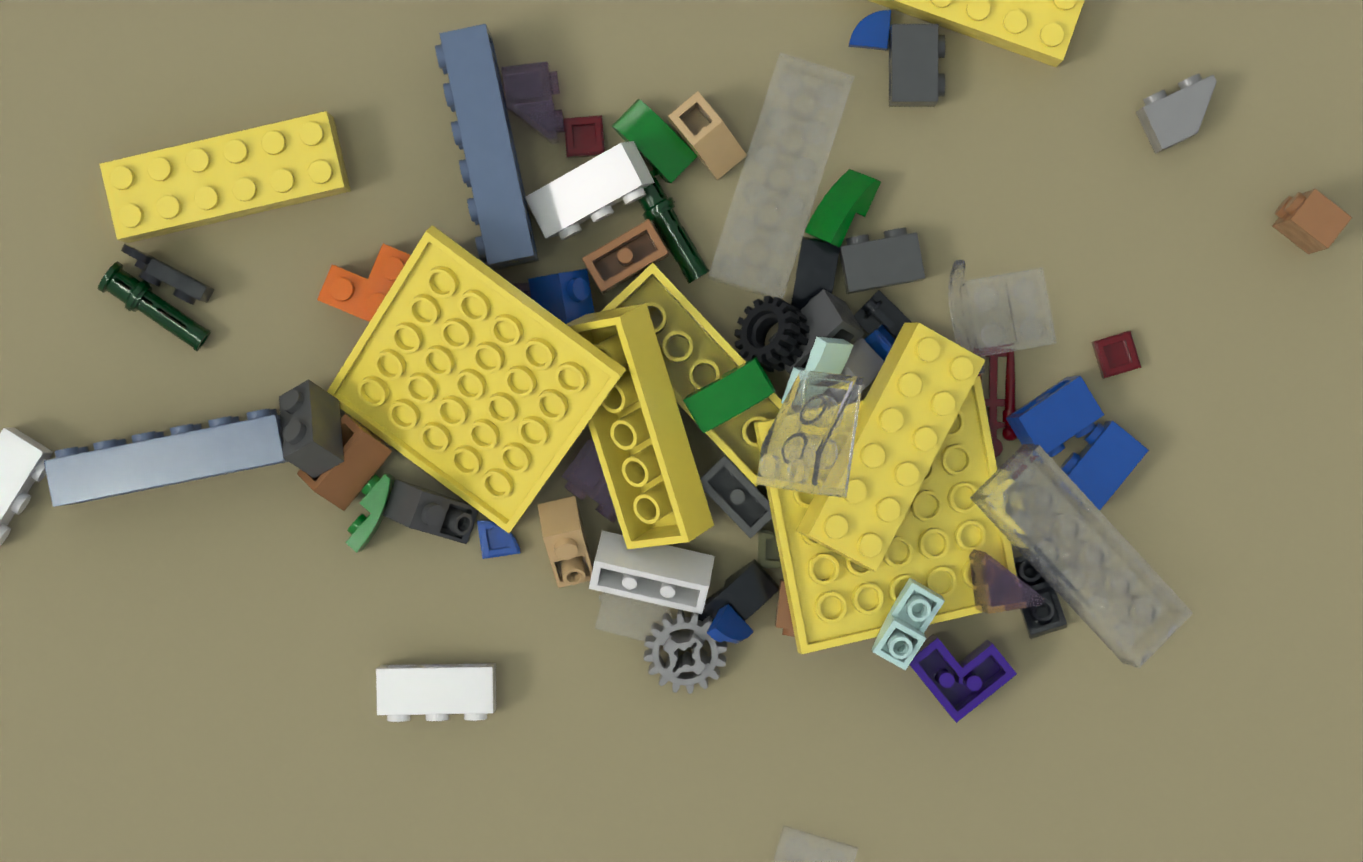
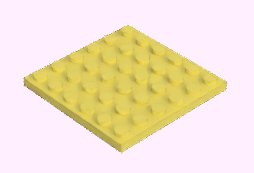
(473, 380)
(845, 603)

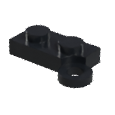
(156, 271)

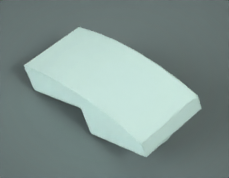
(826, 356)
(906, 623)

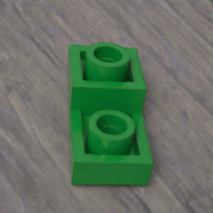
(655, 141)
(835, 213)
(729, 395)
(375, 500)

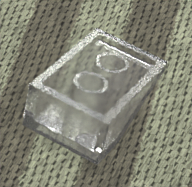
(813, 436)

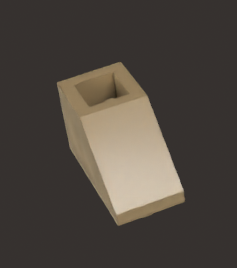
(707, 135)
(565, 541)

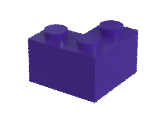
(963, 683)

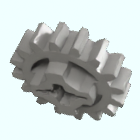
(673, 641)

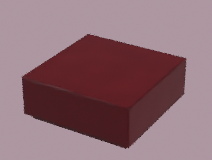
(584, 136)
(1116, 354)

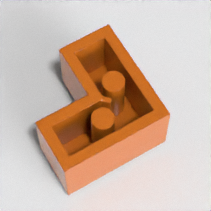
(362, 295)

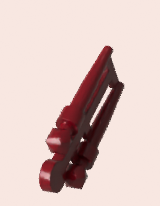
(1009, 401)

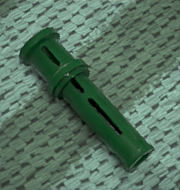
(660, 211)
(135, 299)

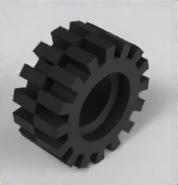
(758, 323)

